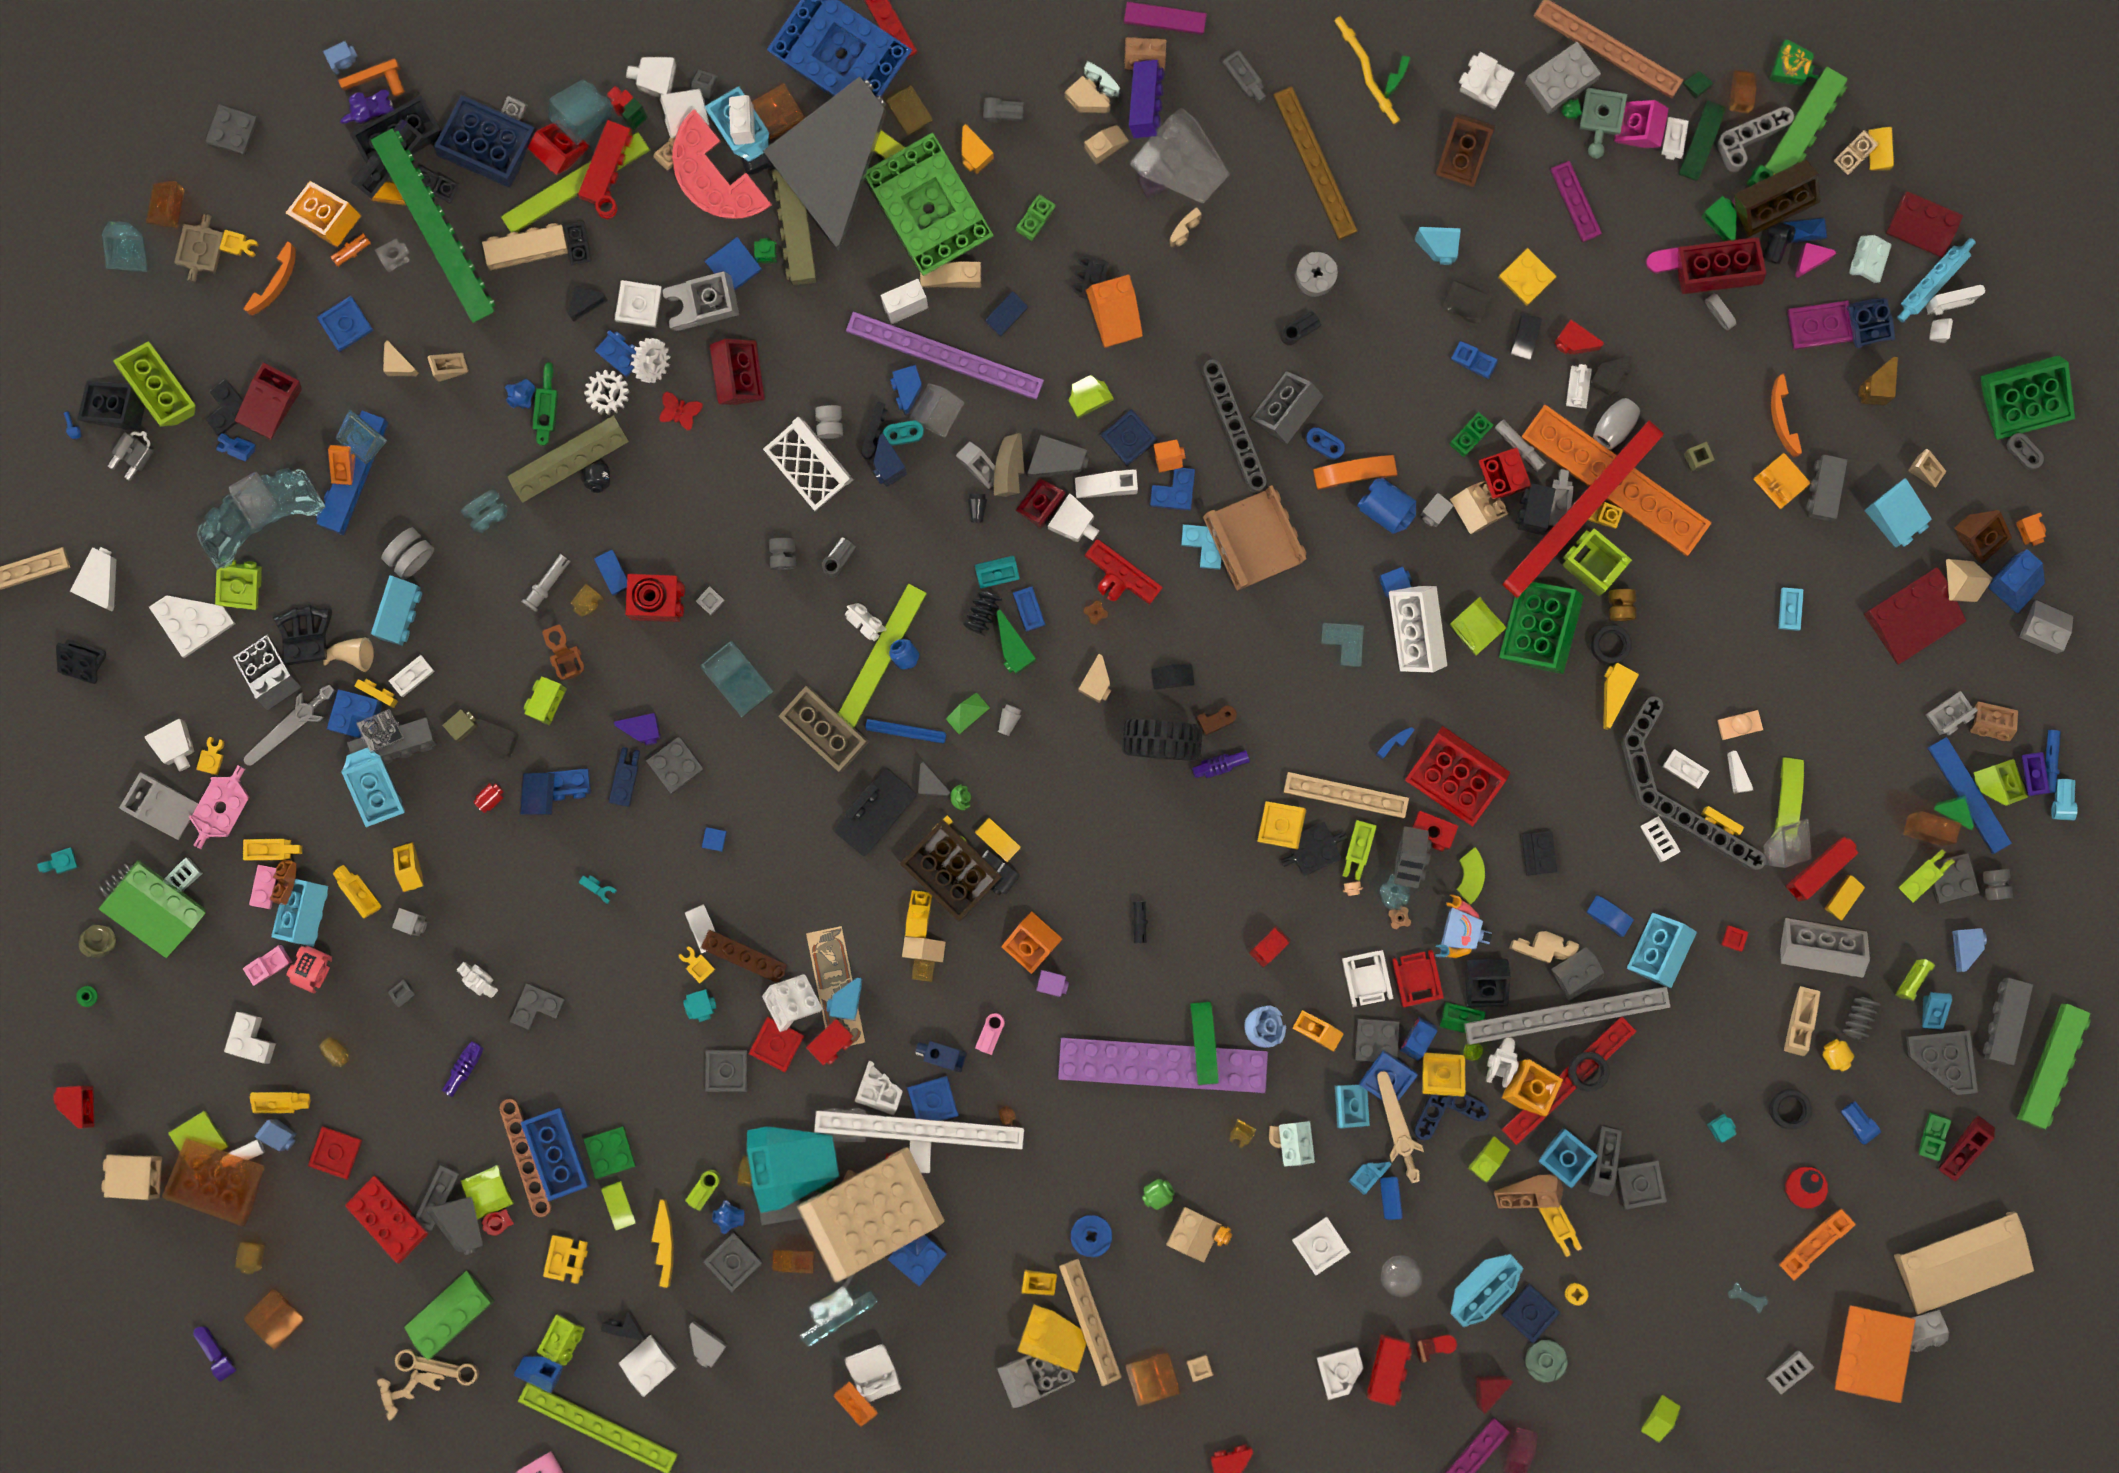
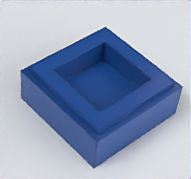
(714, 839)

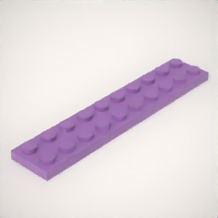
(1158, 1065)

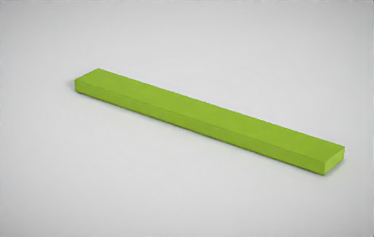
(562, 191)
(879, 657)
(598, 1428)

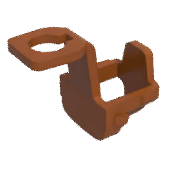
(563, 654)

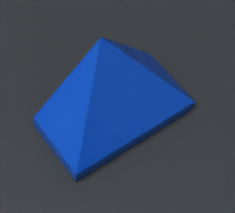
(1809, 229)

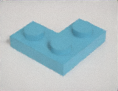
(1200, 537)

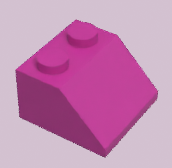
(1643, 124)

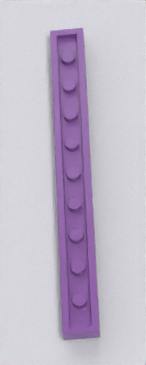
(944, 356)

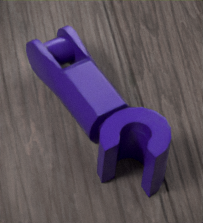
(223, 1365)

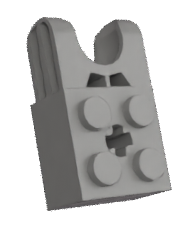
(697, 302)

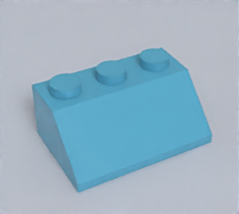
(396, 611)
(301, 915)
(1662, 950)

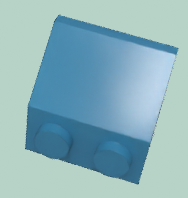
(846, 1001)
(1567, 1157)

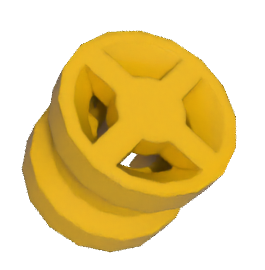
(1572, 1294)

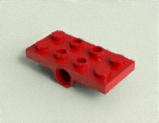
(387, 1219)

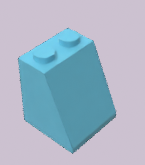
(1899, 514)

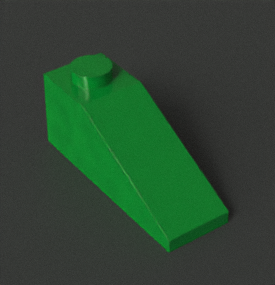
(1014, 649)

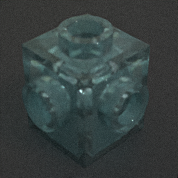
(1394, 895)

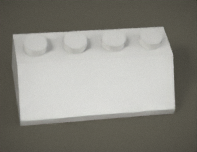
(1418, 629)

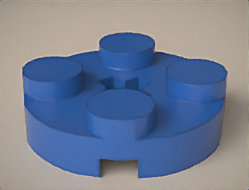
(1079, 1235)

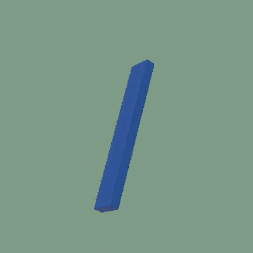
(1964, 785)

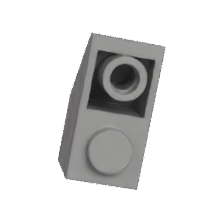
(410, 922)

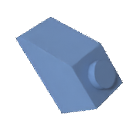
(1968, 947)
(276, 1135)

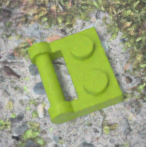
(1914, 979)

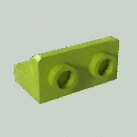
(561, 1340)

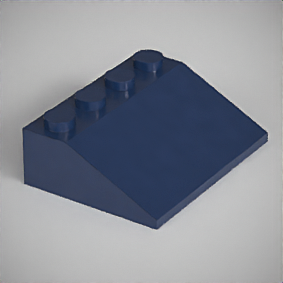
(484, 141)

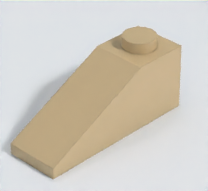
(954, 275)

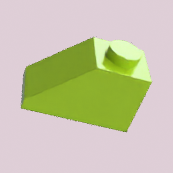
(1489, 1159)

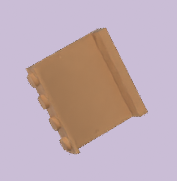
(1255, 538)

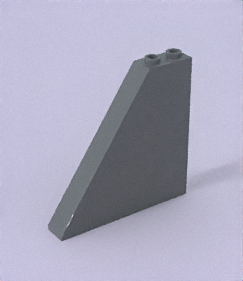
(830, 155)

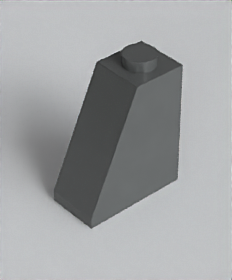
(1056, 458)
(458, 1224)

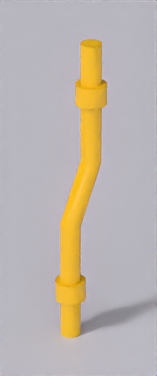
(1384, 104)

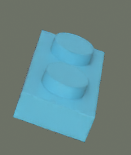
(1790, 609)

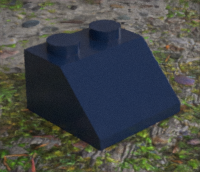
(887, 463)

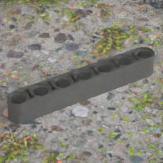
(1234, 416)

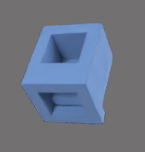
(340, 56)

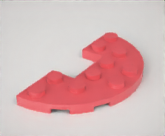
(704, 182)

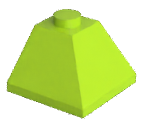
(2001, 782)

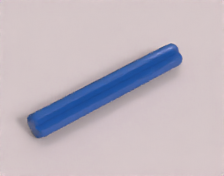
(905, 731)

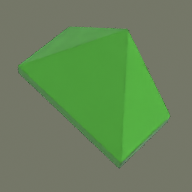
(967, 713)

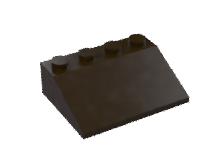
(951, 870)

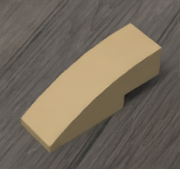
(1802, 1021)

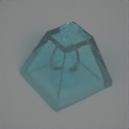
(124, 247)

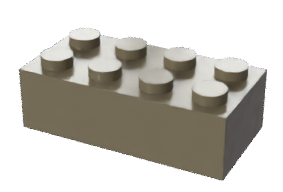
(823, 729)

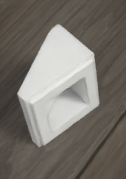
(1941, 330)

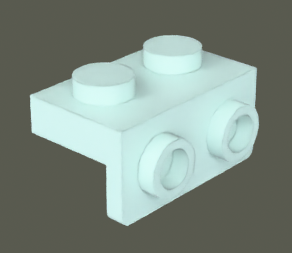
(1870, 258)

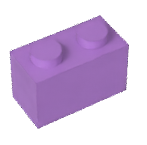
(1052, 984)

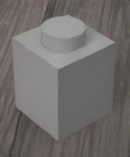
(1436, 510)

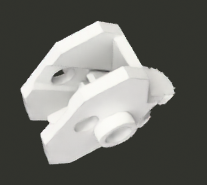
(1503, 1062)

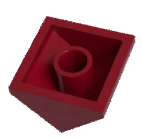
(1041, 503)
(1490, 1389)

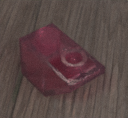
(1521, 1451)

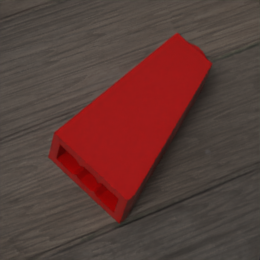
(1822, 869)

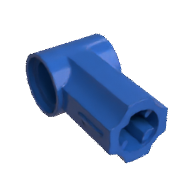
(1864, 1127)

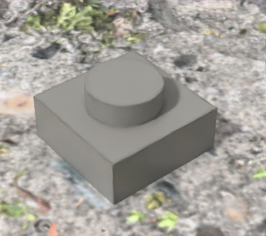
(710, 601)

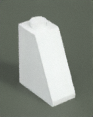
(97, 579)

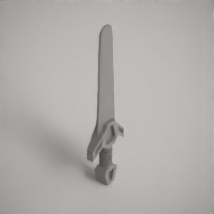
(299, 716)

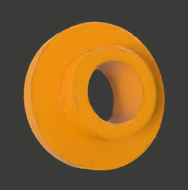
(1223, 1236)

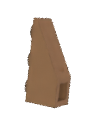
(1534, 1192)

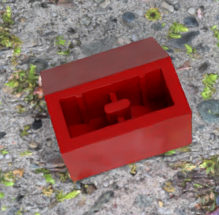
(1505, 473)

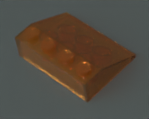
(214, 1182)

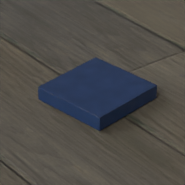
(1129, 437)
(537, 793)
(1530, 1313)

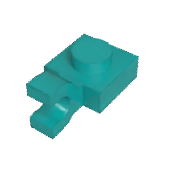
(61, 861)
(593, 885)

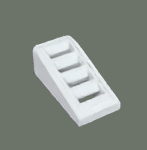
(1738, 775)
(1666, 835)

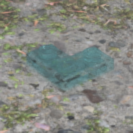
(1350, 639)

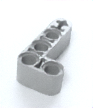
(1756, 134)

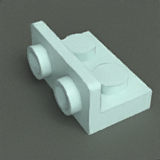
(1296, 1143)

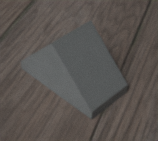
(930, 784)

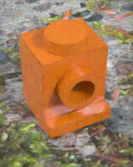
(2032, 529)

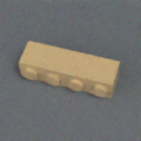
(525, 247)

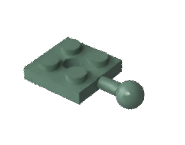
(1608, 124)

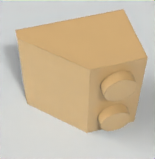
(1193, 1234)

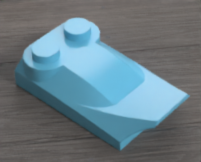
(720, 115)
(371, 787)

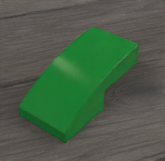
(1395, 79)
(1934, 1136)

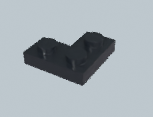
(230, 404)

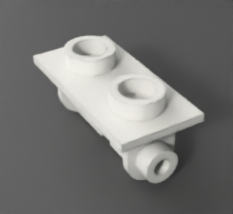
(1578, 386)
(858, 615)

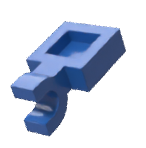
(237, 448)

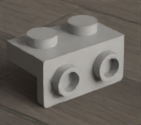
(1951, 713)
(1929, 1331)

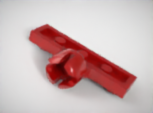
(1121, 575)

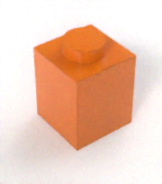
(1169, 455)

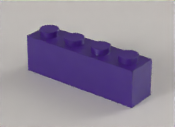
(1146, 99)

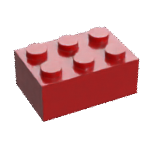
(1388, 1370)

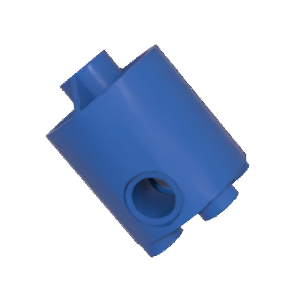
(1388, 506)

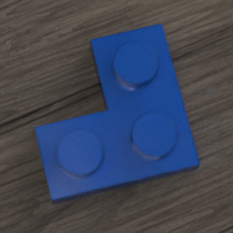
(1177, 496)

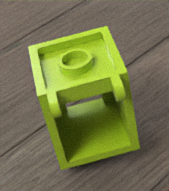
(1600, 565)

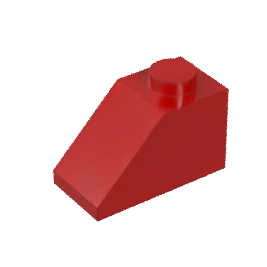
(1577, 340)

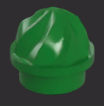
(1572, 109)

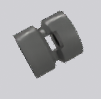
(782, 553)
(1998, 884)

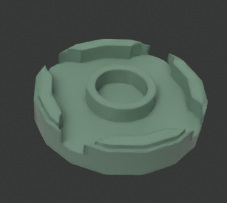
(1546, 1360)

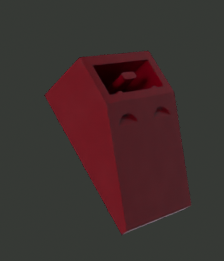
(268, 401)

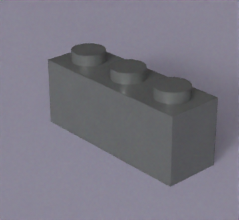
(1826, 488)

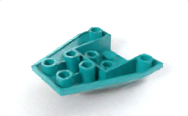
(788, 1165)

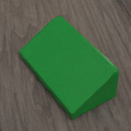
(1456, 1016)

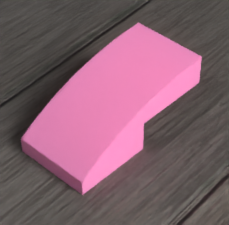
(267, 965)

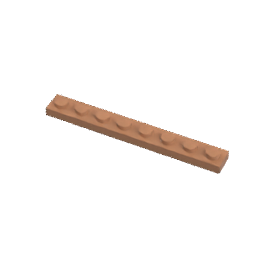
(1608, 48)

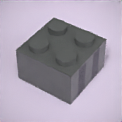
(1412, 857)

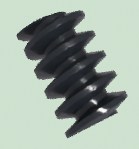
(982, 612)

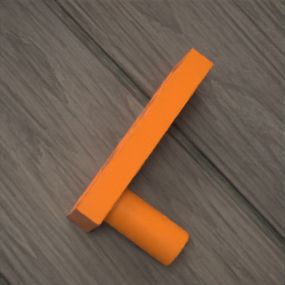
(387, 68)

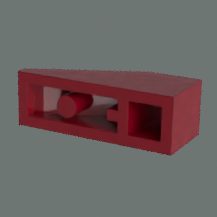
(1967, 1148)

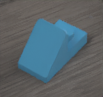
(1935, 1010)

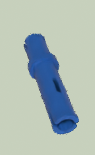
(2052, 757)

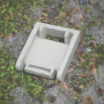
(1954, 299)
(1368, 981)

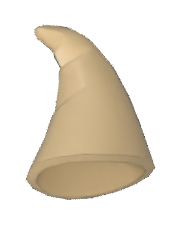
(356, 652)

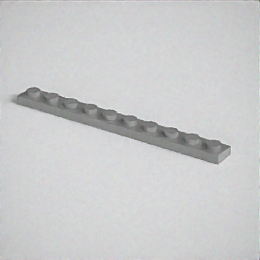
(1567, 1015)

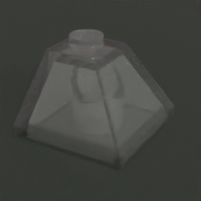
(1789, 845)

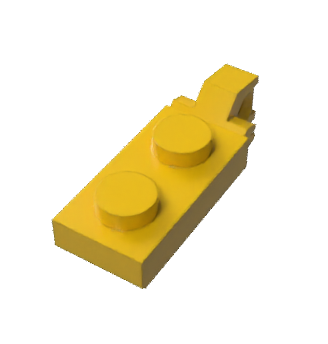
(269, 849)
(356, 892)
(279, 1102)

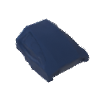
(1871, 321)

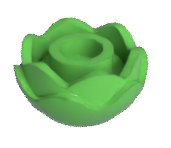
(960, 797)

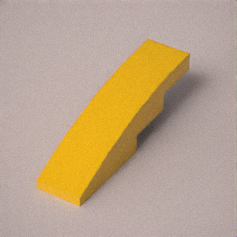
(664, 1235)

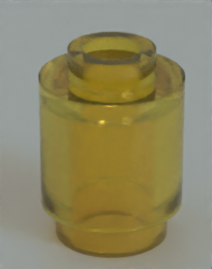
(334, 1052)

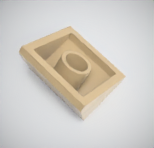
(1966, 580)

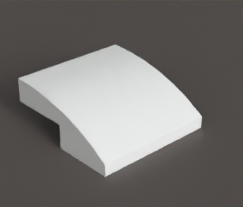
(679, 105)

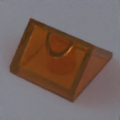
(165, 204)

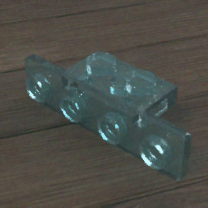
(834, 1312)

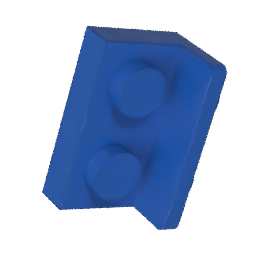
(617, 352)
(571, 783)

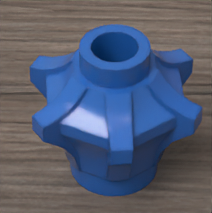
(520, 394)
(728, 1217)

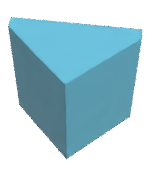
(1351, 1106)

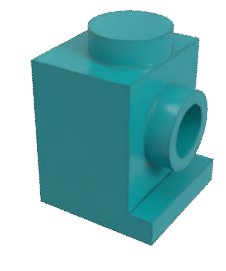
(1722, 1128)

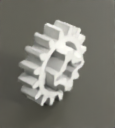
(650, 360)
(599, 395)
(477, 979)

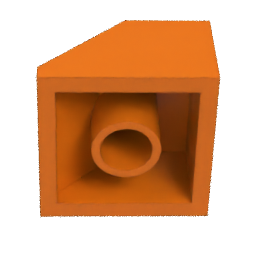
(1031, 942)

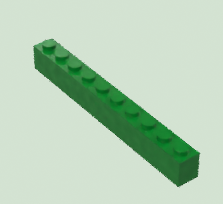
(430, 221)

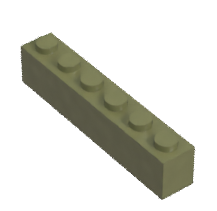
(796, 234)
(567, 459)

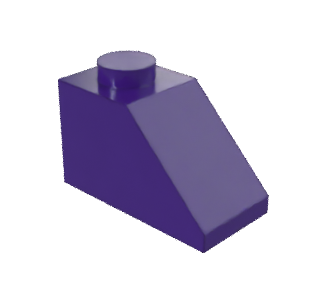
(642, 728)

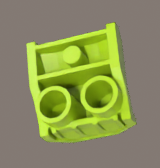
(1477, 626)
(487, 1191)

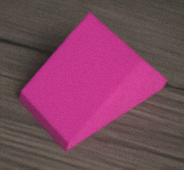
(1811, 257)

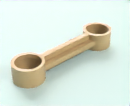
(436, 1367)

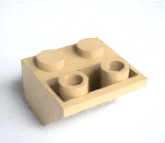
(1477, 507)

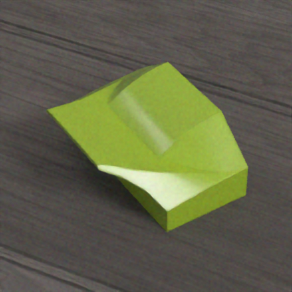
(1089, 395)

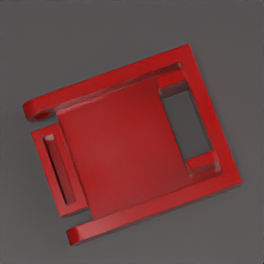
(1417, 975)

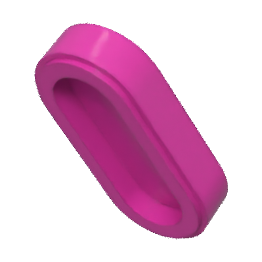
(1663, 260)

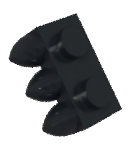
(1093, 274)

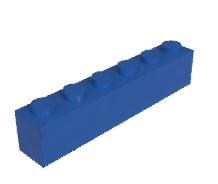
(342, 498)

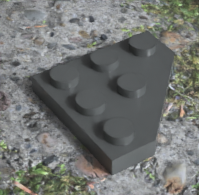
(1947, 1059)

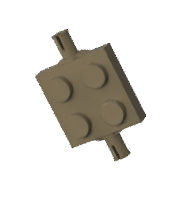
(199, 248)

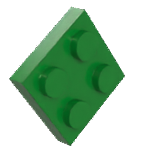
(609, 1152)

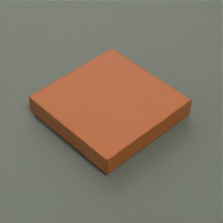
(855, 1404)

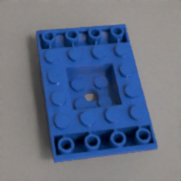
(823, 27)

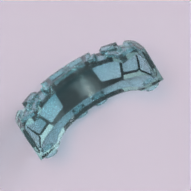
(228, 528)

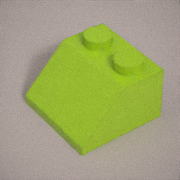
(545, 700)

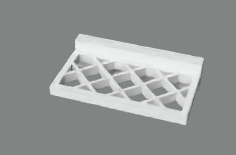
(820, 450)

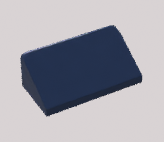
(1006, 313)

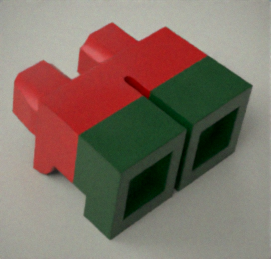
(628, 107)

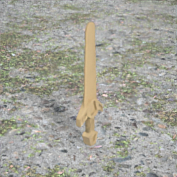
(1402, 1140)

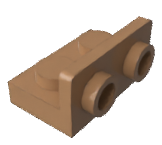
(1995, 721)

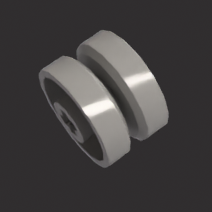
(407, 553)

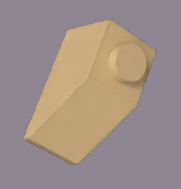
(1105, 143)
(1096, 681)

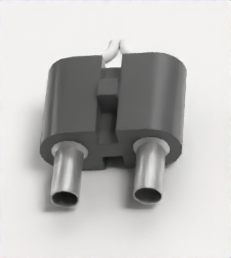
(132, 451)

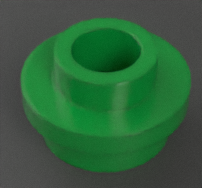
(92, 999)

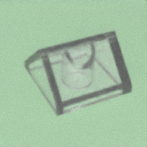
(937, 409)
(253, 499)

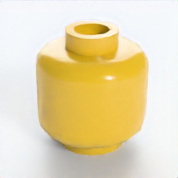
(1838, 1055)

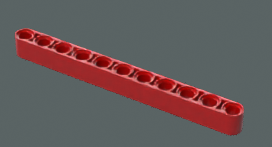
(1583, 509)

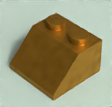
(1881, 386)

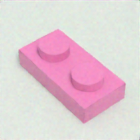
(263, 887)

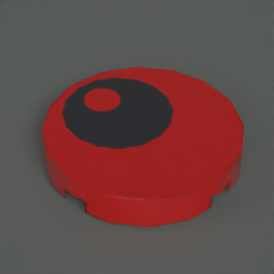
(1806, 1187)

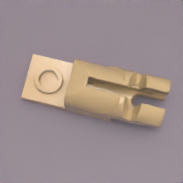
(1545, 947)

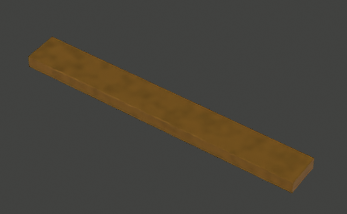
(1315, 163)

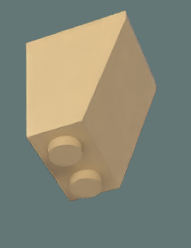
(132, 1176)

